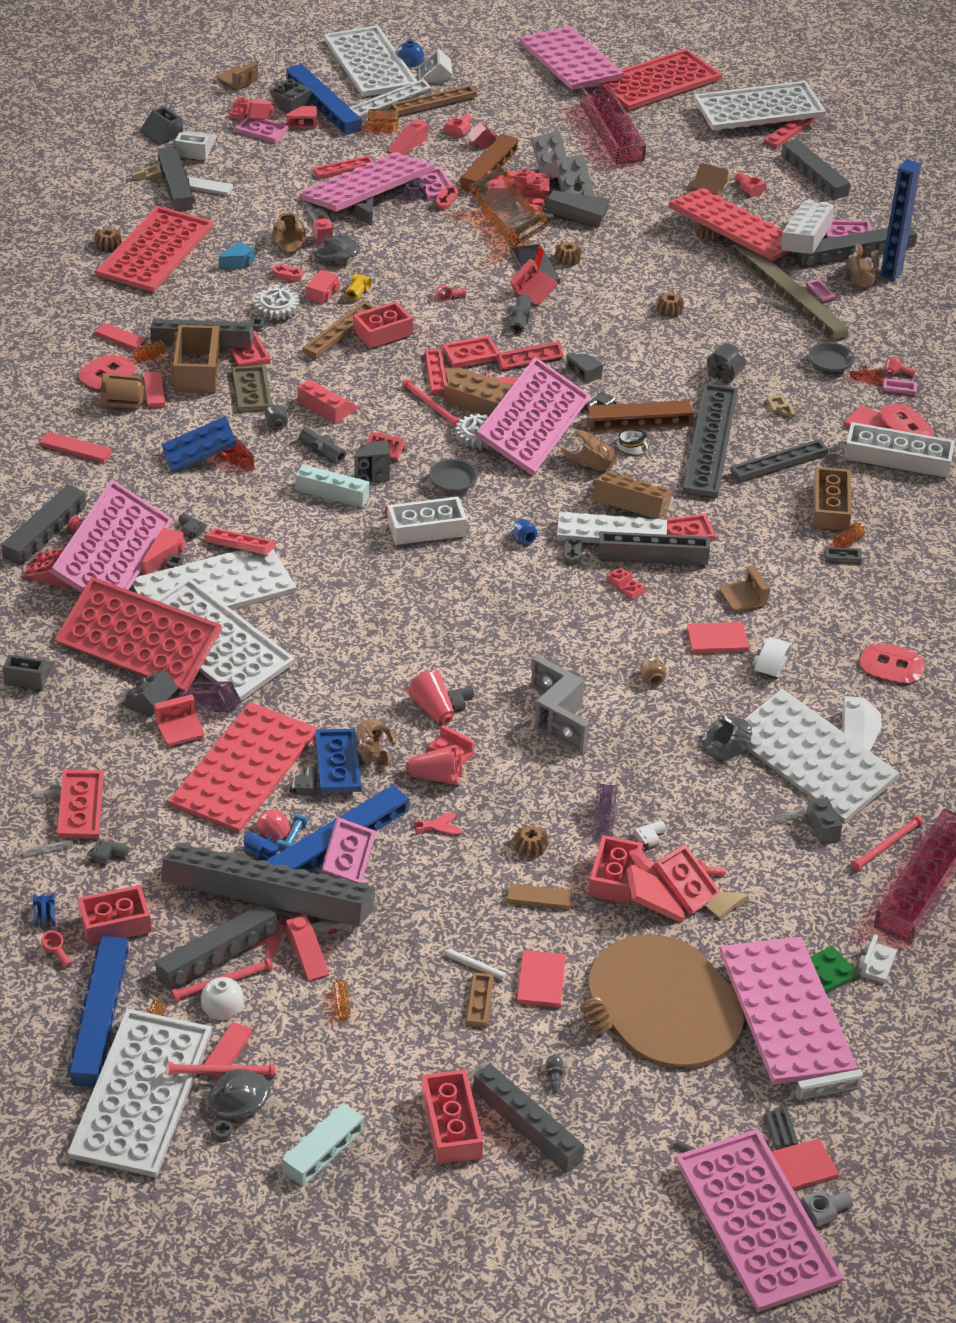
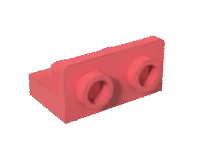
(395, 443)
(451, 737)

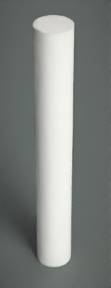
(475, 964)

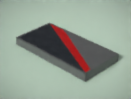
(535, 252)

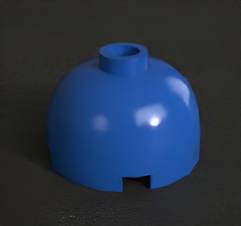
(410, 53)

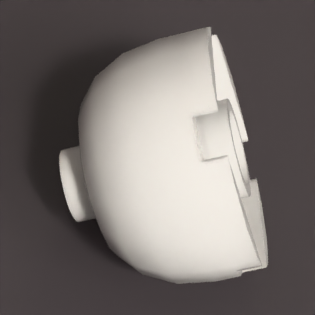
(222, 998)

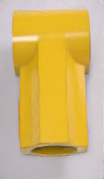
(358, 286)

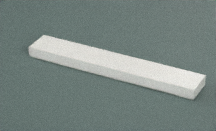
(384, 101)

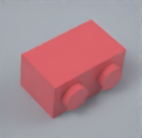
(322, 287)

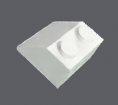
(435, 68)

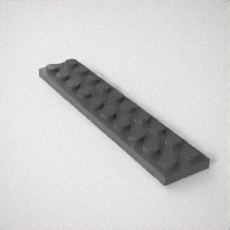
(710, 440)

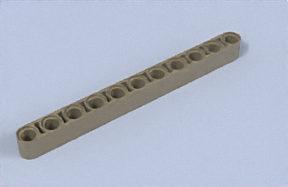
(791, 292)

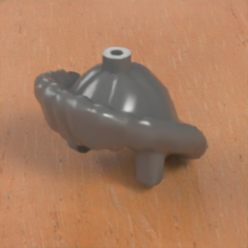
(337, 248)
(727, 738)
(239, 1094)

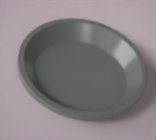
(831, 357)
(453, 475)

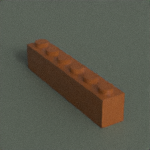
(495, 156)
(640, 415)

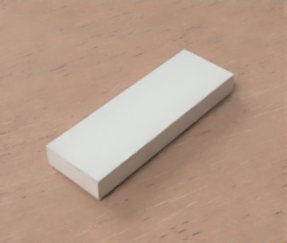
(210, 186)
(828, 1084)

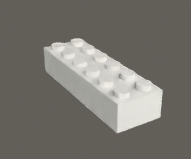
(807, 227)
(899, 449)

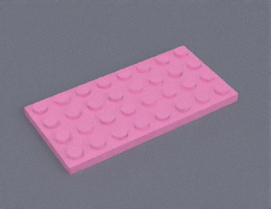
(571, 57)
(366, 181)
(533, 416)
(111, 540)
(787, 1010)
(758, 1220)

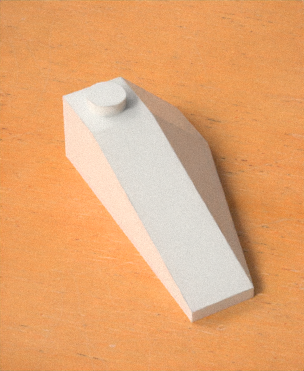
(861, 721)

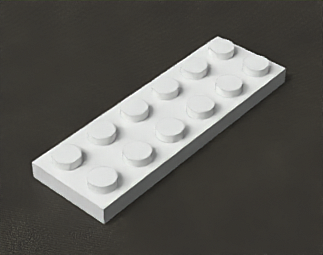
(588, 526)

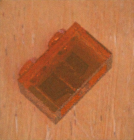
(383, 120)

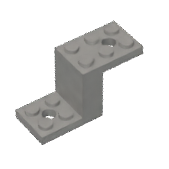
(560, 167)
(559, 703)

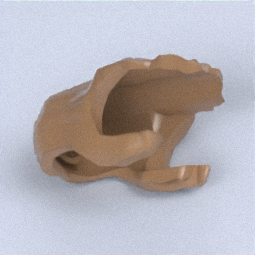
(288, 232)
(859, 268)
(368, 739)

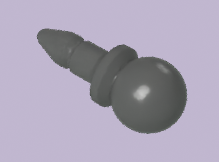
(554, 1065)

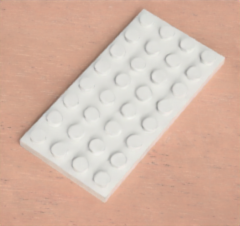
(369, 60)
(759, 105)
(232, 578)
(240, 650)
(816, 755)
(134, 1099)

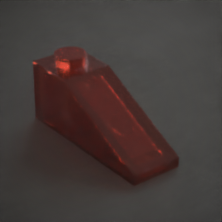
(239, 455)

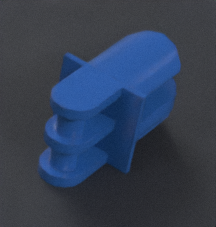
(259, 847)
(44, 906)

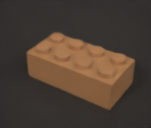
(474, 391)
(632, 495)
(831, 498)

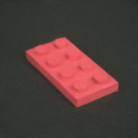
(80, 804)

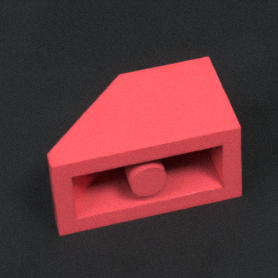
(260, 109)
(302, 117)
(482, 136)

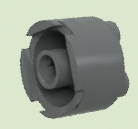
(726, 362)

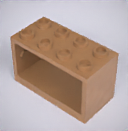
(195, 377)

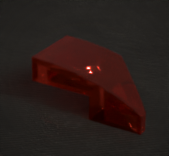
(869, 376)

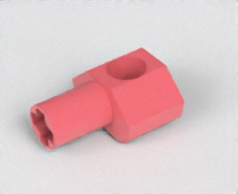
(458, 127)
(752, 186)

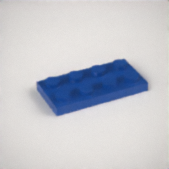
(199, 444)
(338, 760)

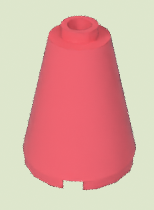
(431, 695)
(437, 766)

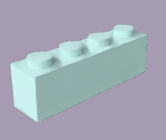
(332, 486)
(322, 1144)

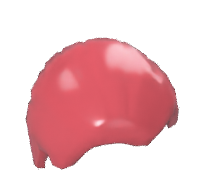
(273, 825)

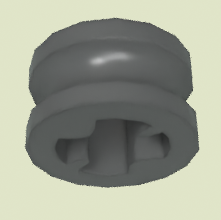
(258, 324)
(174, 561)
(222, 1124)

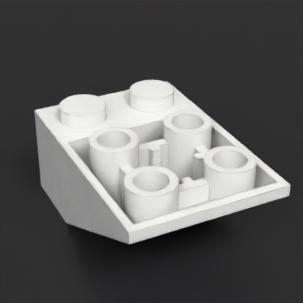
(194, 144)

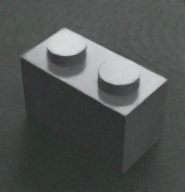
(824, 820)

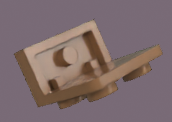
(240, 77)
(709, 178)
(747, 593)

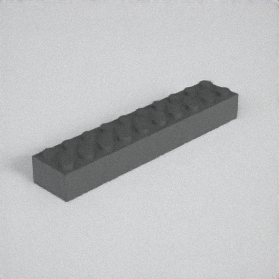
(268, 884)

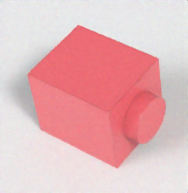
(322, 229)

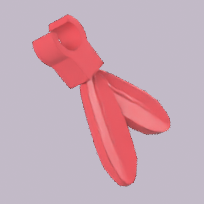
(439, 824)
(273, 940)

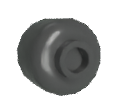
(275, 416)

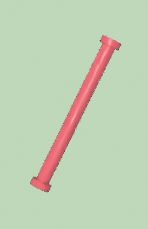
(407, 384)
(858, 864)
(265, 965)
(217, 1069)

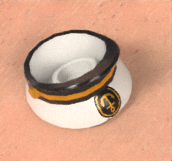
(632, 442)

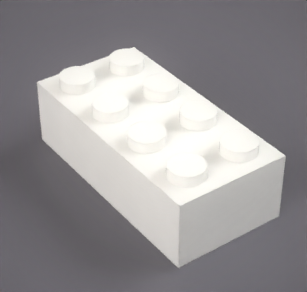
(427, 520)

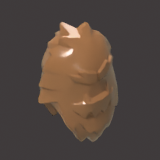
(594, 454)

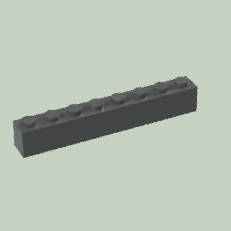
(843, 246)

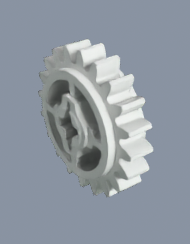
(276, 303)
(467, 429)

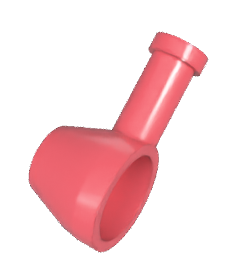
(448, 292)
(894, 365)
(56, 940)

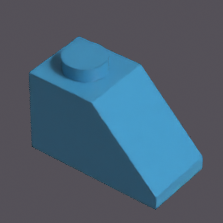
(237, 256)

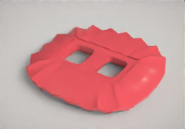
(87, 373)
(890, 417)
(890, 671)

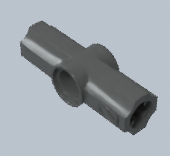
(520, 314)
(322, 445)

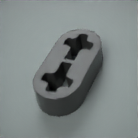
(572, 551)

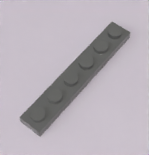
(779, 460)

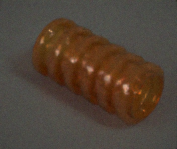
(149, 350)
(849, 535)

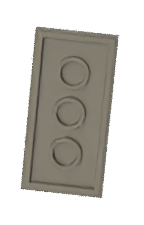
(251, 388)

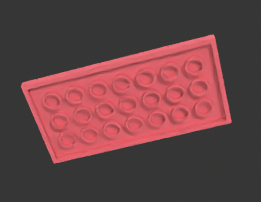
(662, 78)
(731, 222)
(154, 249)
(138, 633)
(243, 767)

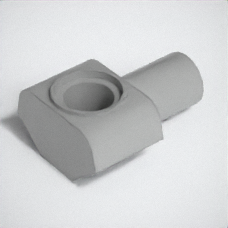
(828, 1206)

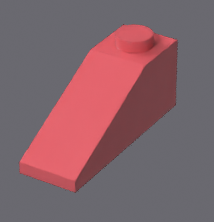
(410, 137)
(167, 543)
(306, 947)

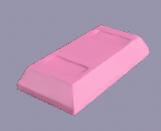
(820, 290)
(899, 387)

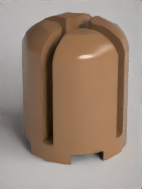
(121, 391)

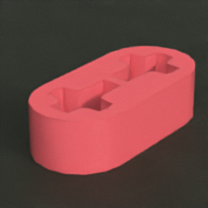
(449, 199)
(287, 273)

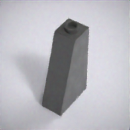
(577, 207)

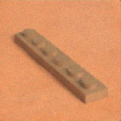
(434, 100)
(335, 332)

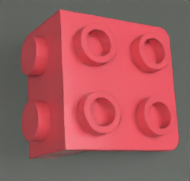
(532, 283)
(178, 720)

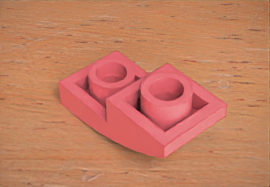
(240, 108)
(530, 180)
(624, 582)

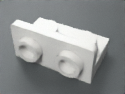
(877, 961)

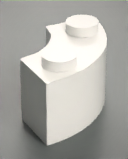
(772, 656)

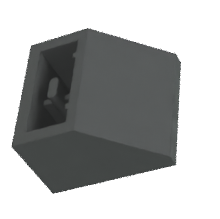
(291, 95)
(162, 125)
(373, 462)
(26, 672)
(148, 691)

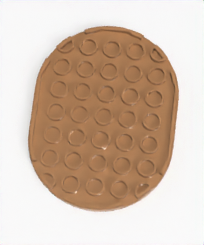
(667, 1001)

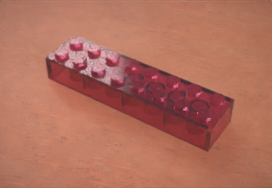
(612, 124)
(921, 882)

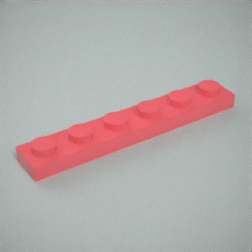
(787, 132)

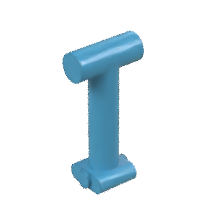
(299, 821)

